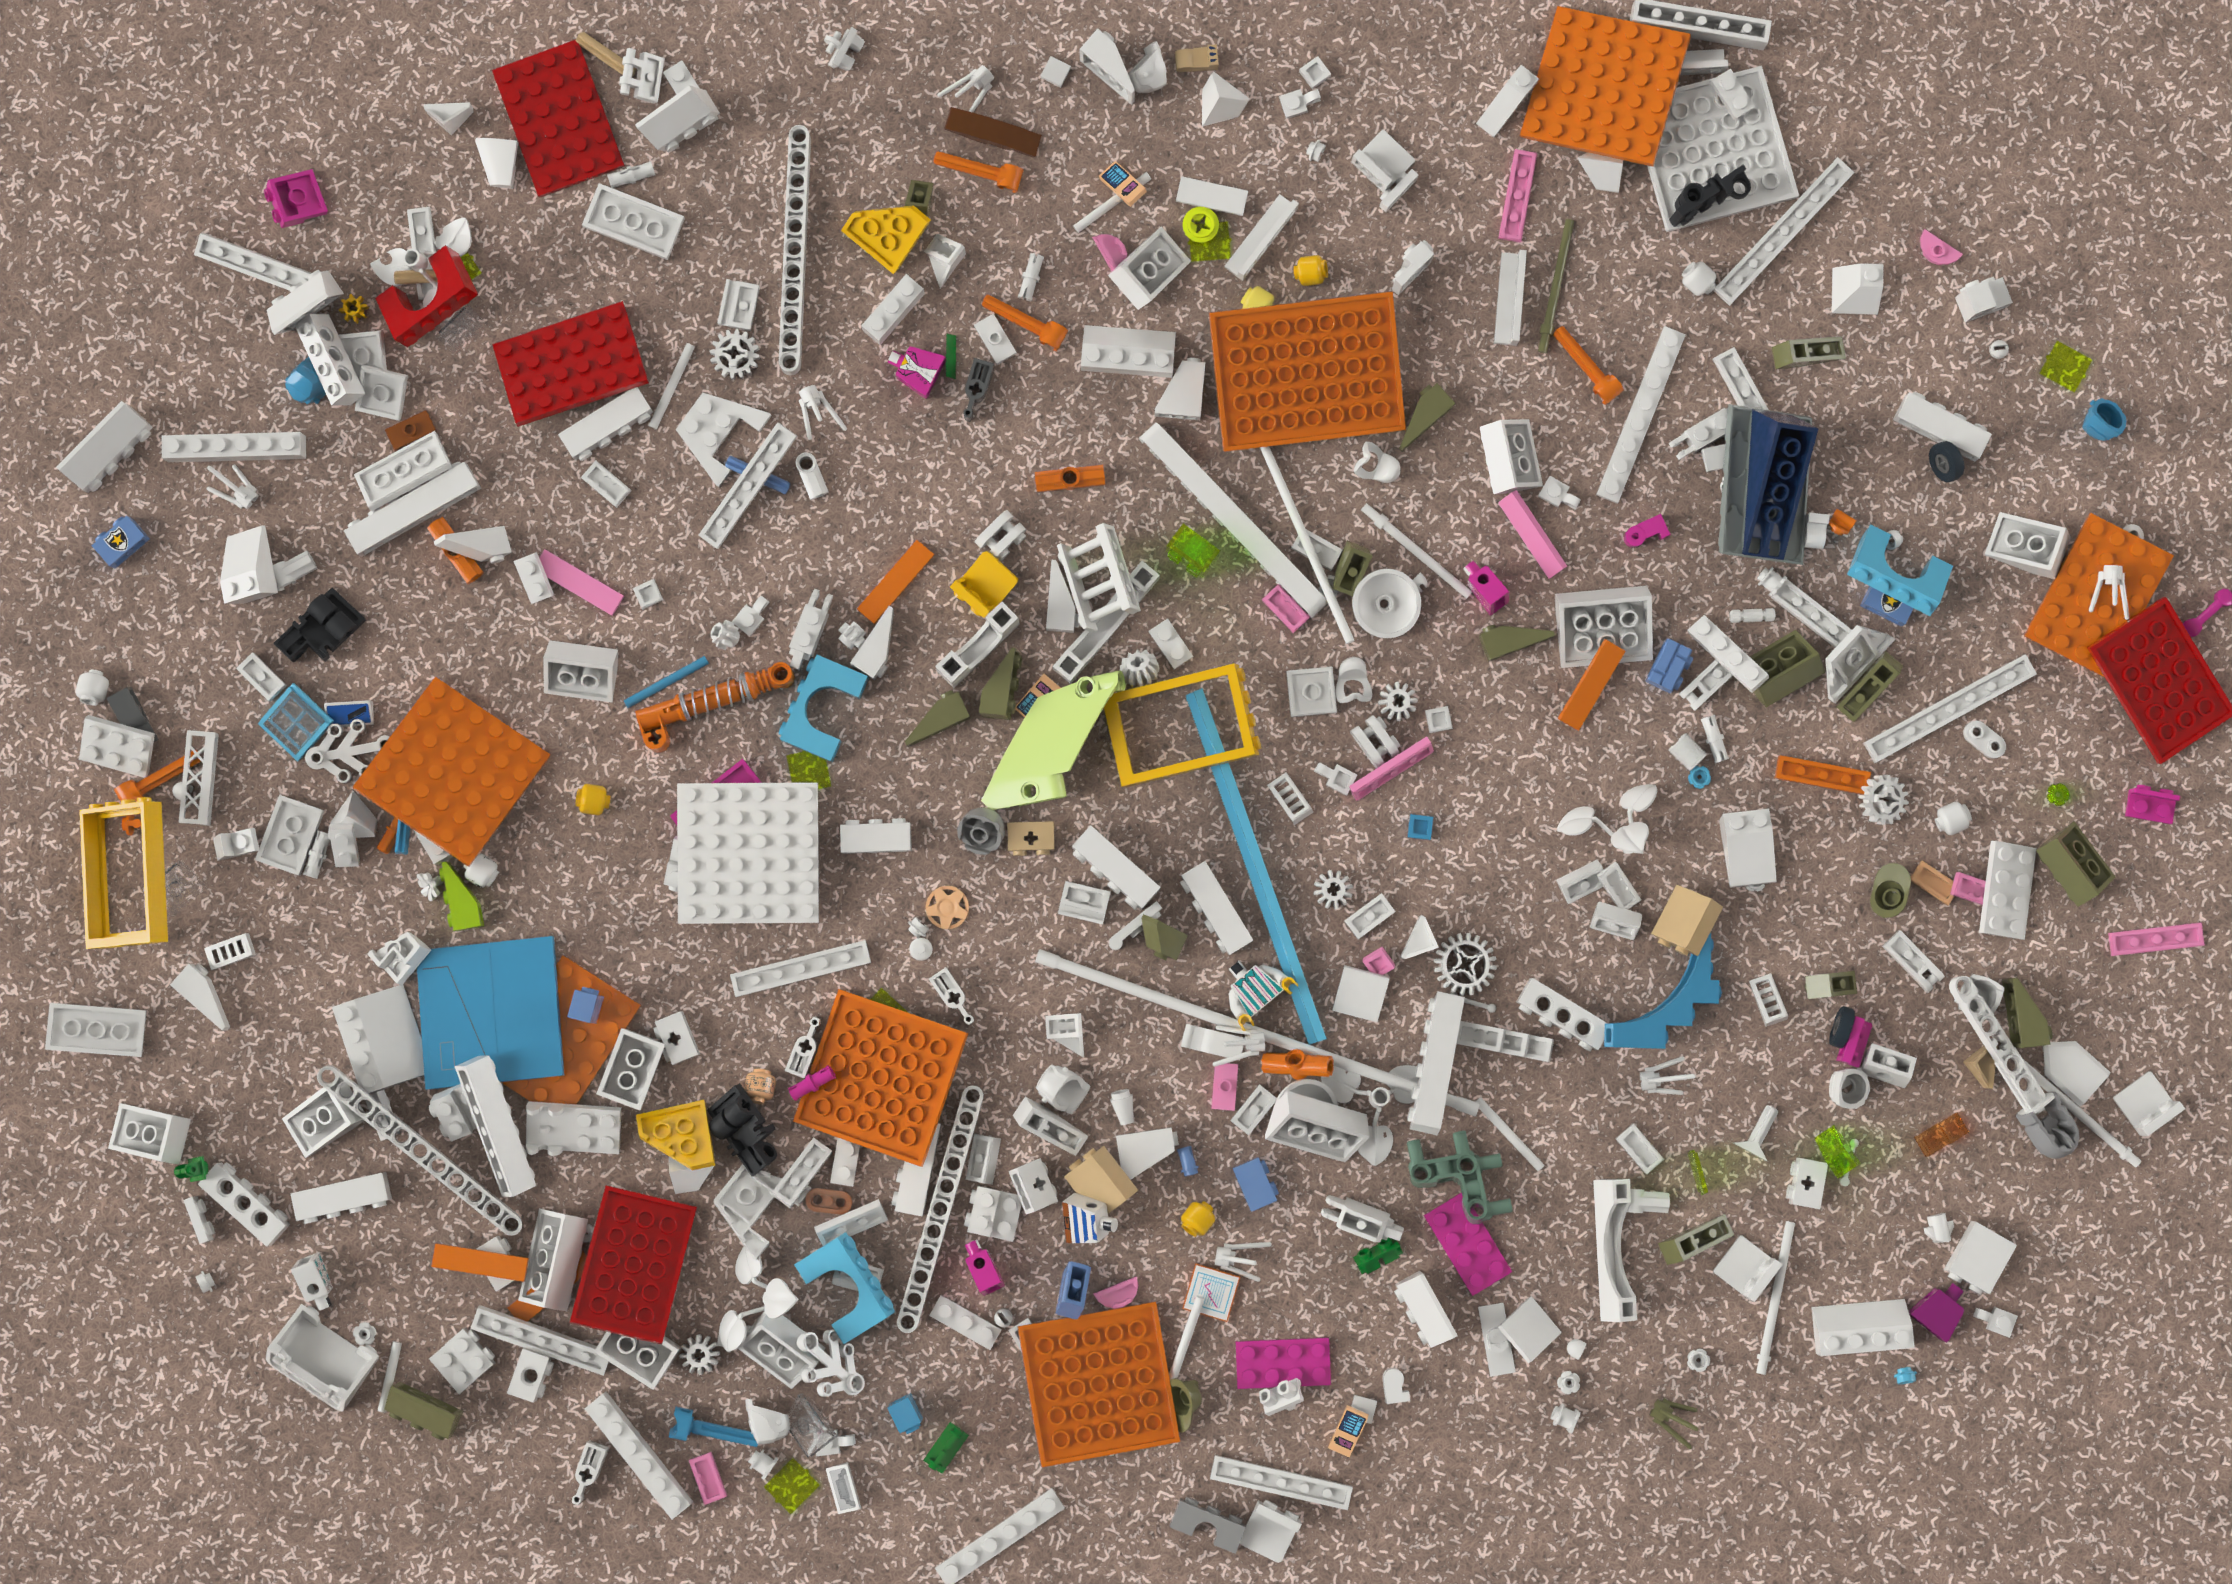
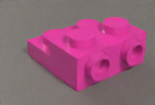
(295, 198)

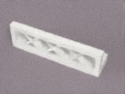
(1704, 62)
(1261, 237)
(1510, 298)
(207, 781)

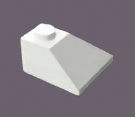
(1857, 289)

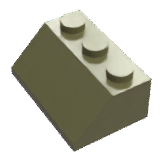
(1790, 665)
(2075, 864)
(422, 1410)

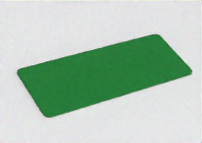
(951, 356)

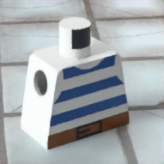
(1086, 1219)

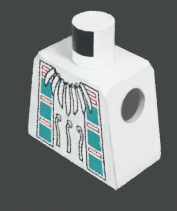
(313, 1271)

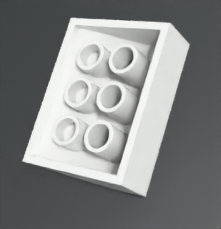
(1608, 614)
(381, 1039)

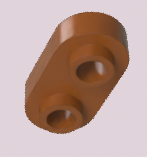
(829, 1201)

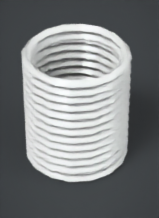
(1687, 752)

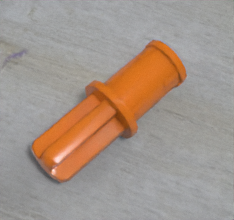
(389, 838)

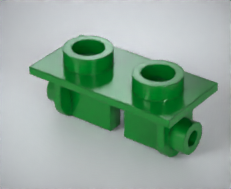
(195, 1169)
(1368, 1258)
(945, 1448)

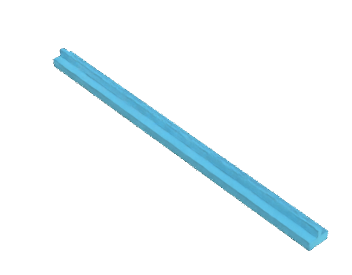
(1256, 868)

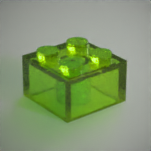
(1192, 551)

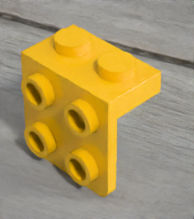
(984, 584)

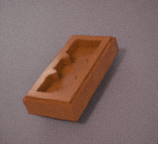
(410, 430)

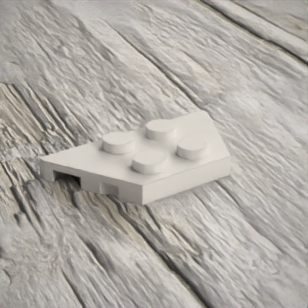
(1853, 658)

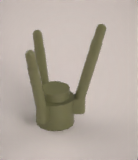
(1663, 1412)

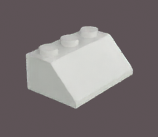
(678, 118)
(303, 300)
(1511, 456)
(580, 671)
(631, 1069)
(1425, 1310)
(775, 1348)
(638, 1357)

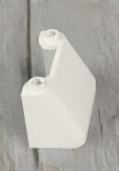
(320, 1359)

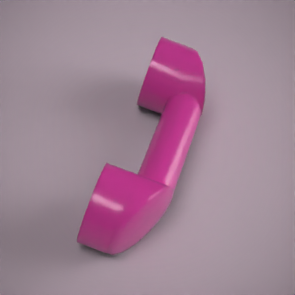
(2194, 625)

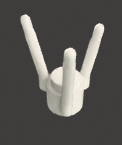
(979, 78)
(811, 398)
(243, 494)
(2113, 576)
(1254, 1042)
(1652, 1080)
(1226, 1257)

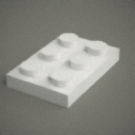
(116, 746)
(289, 835)

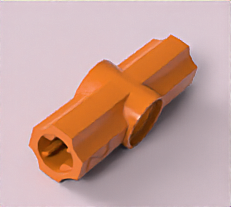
(1086, 477)
(465, 566)
(1297, 1064)

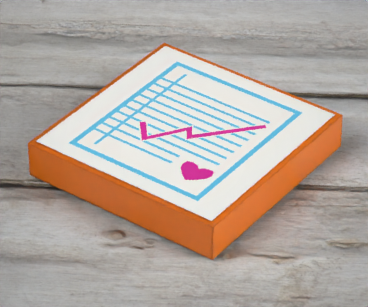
(1216, 1288)

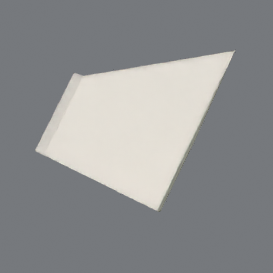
(1221, 101)
(449, 115)
(1603, 171)
(944, 257)
(356, 812)
(1420, 940)
(1066, 1030)
(684, 1178)

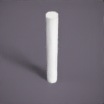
(390, 1374)

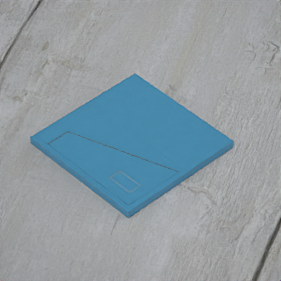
(491, 1003)

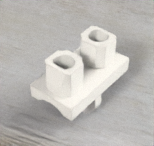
(849, 40)
(1281, 1397)

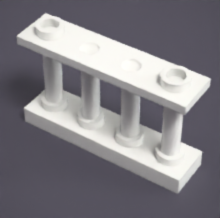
(1119, 578)

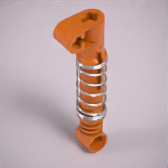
(687, 705)

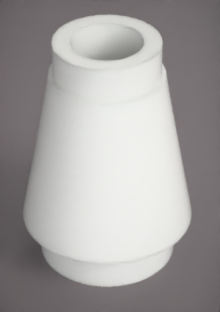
(1123, 1105)

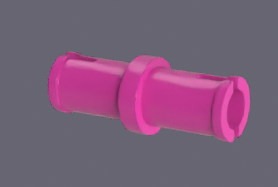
(811, 1082)

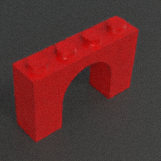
(453, 292)

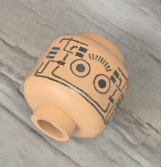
(760, 1085)

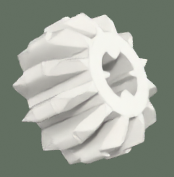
(1139, 668)
(1390, 698)
(1339, 894)
(693, 1348)

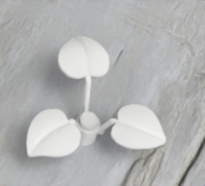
(455, 236)
(1627, 838)
(1344, 1085)
(777, 1301)

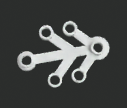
(344, 752)
(832, 1364)

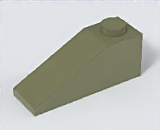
(1807, 352)
(1430, 408)
(1506, 639)
(1870, 686)
(942, 716)
(1695, 1240)

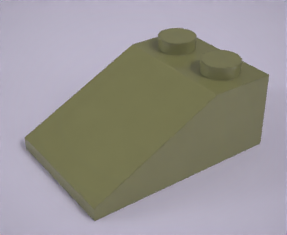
(2024, 1018)

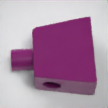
(1939, 1311)

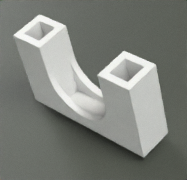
(959, 664)

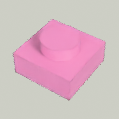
(1379, 962)

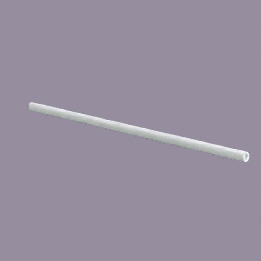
(1307, 544)

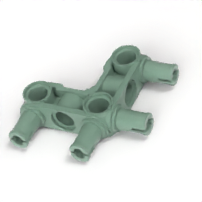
(1449, 1169)

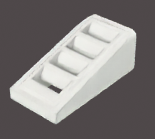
(1299, 816)
(247, 945)
(1776, 996)

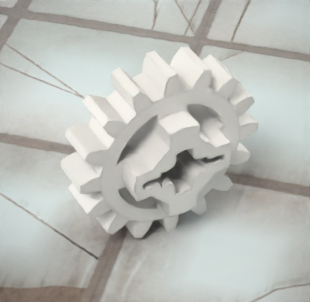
(724, 353)
(1883, 811)

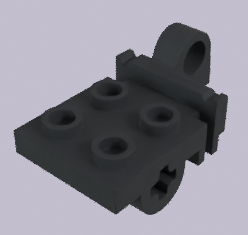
(1700, 198)
(322, 627)
(741, 1124)

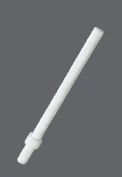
(1381, 521)

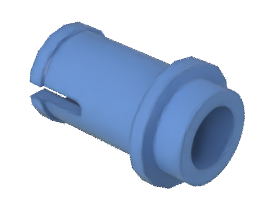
(1187, 1161)

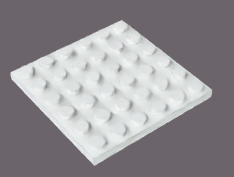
(1706, 141)
(748, 853)

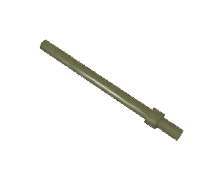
(1547, 328)

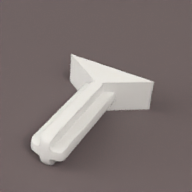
(1759, 1133)

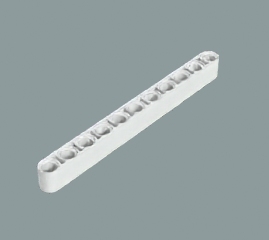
(794, 239)
(1234, 519)
(415, 1139)
(940, 1220)

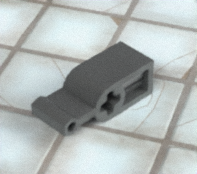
(973, 381)
(129, 710)

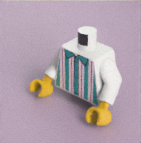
(1255, 990)

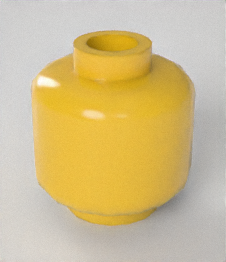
(1311, 270)
(592, 799)
(1198, 1218)

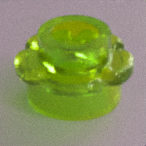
(2062, 790)

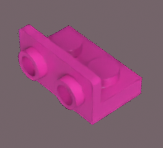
(2151, 805)
(1856, 1043)

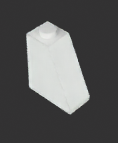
(1184, 393)
(1144, 1149)

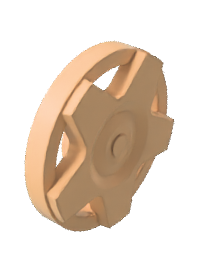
(947, 907)

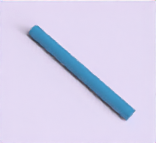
(665, 682)

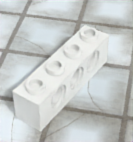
(330, 359)
(1576, 1014)
(232, 1203)

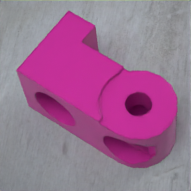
(1639, 533)

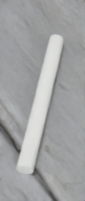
(1105, 207)
(671, 386)
(1509, 1134)
(1186, 1337)

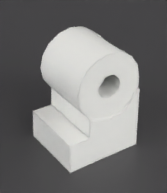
(1816, 530)
(1392, 1384)

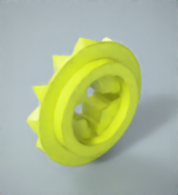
(1196, 215)

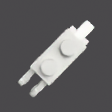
(1702, 433)
(809, 630)
(1362, 1220)

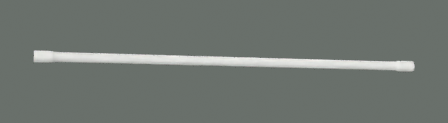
(1056, 962)

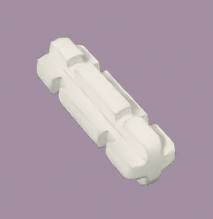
(1752, 615)

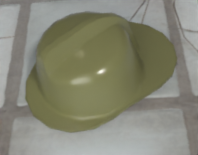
(1890, 890)
(1186, 1401)

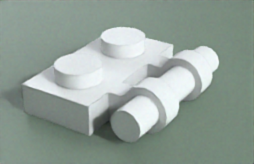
(648, 75)

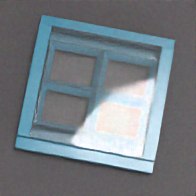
(295, 722)

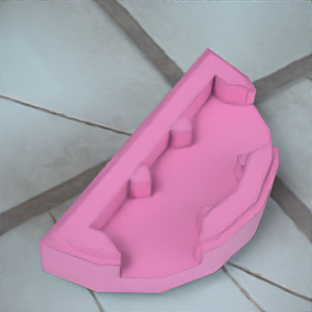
(1111, 249)
(1937, 250)
(1118, 1294)

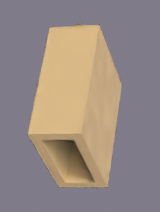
(1686, 921)
(1101, 1179)

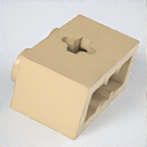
(1019, 830)

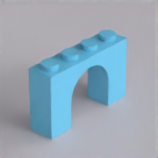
(1872, 569)
(822, 675)
(843, 1256)

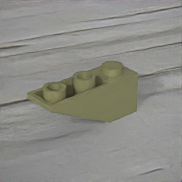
(999, 691)

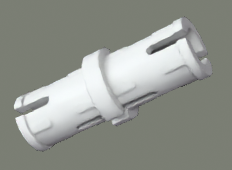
(631, 174)
(1030, 277)
(1714, 739)
(317, 855)

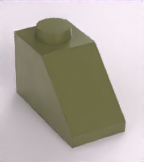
(920, 196)
(1351, 567)
(1163, 938)
(1831, 984)

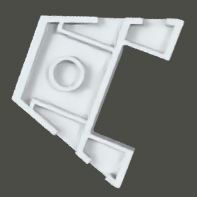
(709, 425)
(744, 1202)

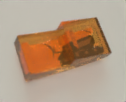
(1941, 1134)

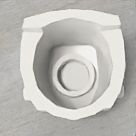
(1150, 71)
(1988, 989)
(1062, 1088)
(1858, 1093)
(766, 1424)

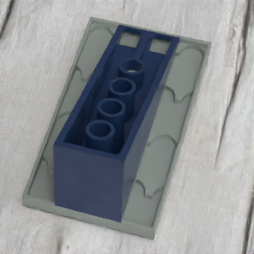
(1765, 484)

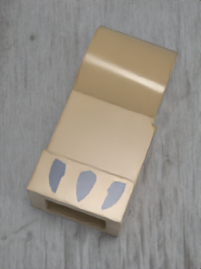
(1197, 59)

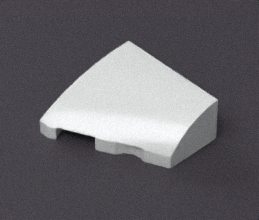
(498, 160)
(400, 956)

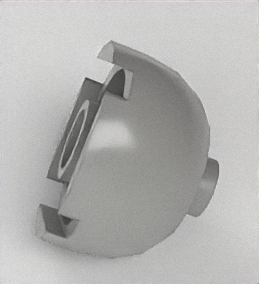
(981, 830)

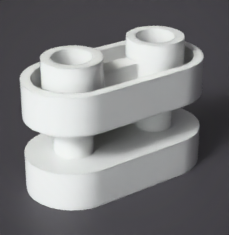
(1014, 534)
(1377, 727)

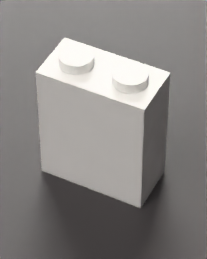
(1979, 1258)

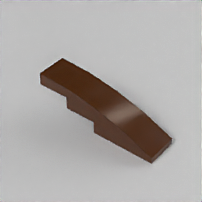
(992, 131)

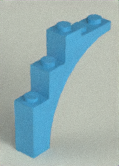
(1676, 1010)

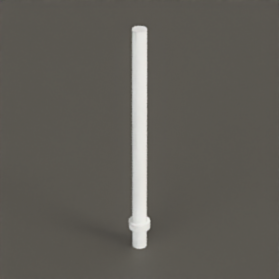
(2125, 1153)
(1775, 1299)

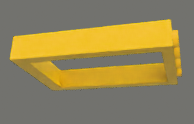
(1245, 719)
(95, 874)

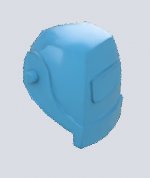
(304, 384)
(2104, 420)

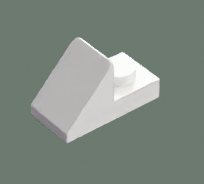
(235, 844)

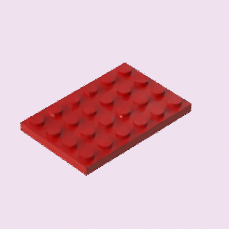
(558, 118)
(570, 363)
(2161, 680)
(633, 1265)

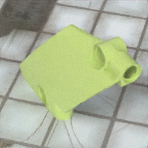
(1050, 742)

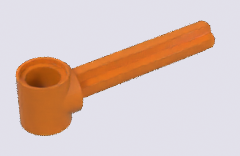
(1006, 176)
(1049, 333)
(1605, 386)
(134, 790)

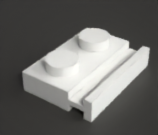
(738, 305)
(1084, 902)

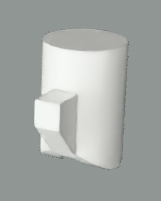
(1939, 1228)

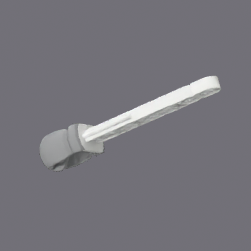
(2057, 1132)

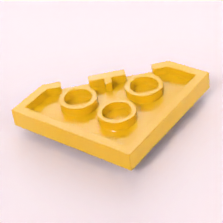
(887, 233)
(680, 1133)

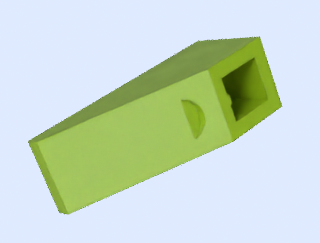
(463, 905)

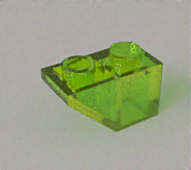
(1836, 1152)

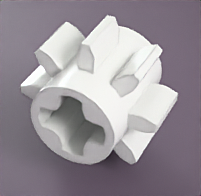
(725, 635)
(852, 635)

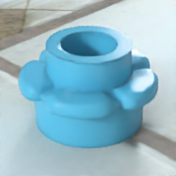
(1699, 783)
(1905, 1376)

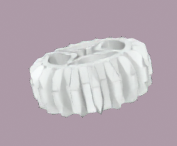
(1483, 954)

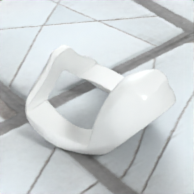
(1387, 468)
(1353, 669)

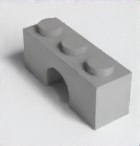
(1189, 1515)

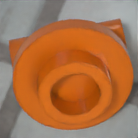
(1841, 523)
(130, 823)

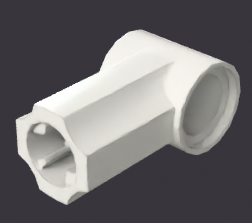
(812, 477)
(293, 569)
(1648, 1201)

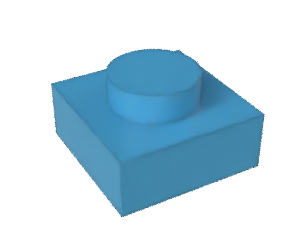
(1420, 827)

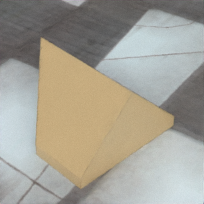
(1982, 1067)

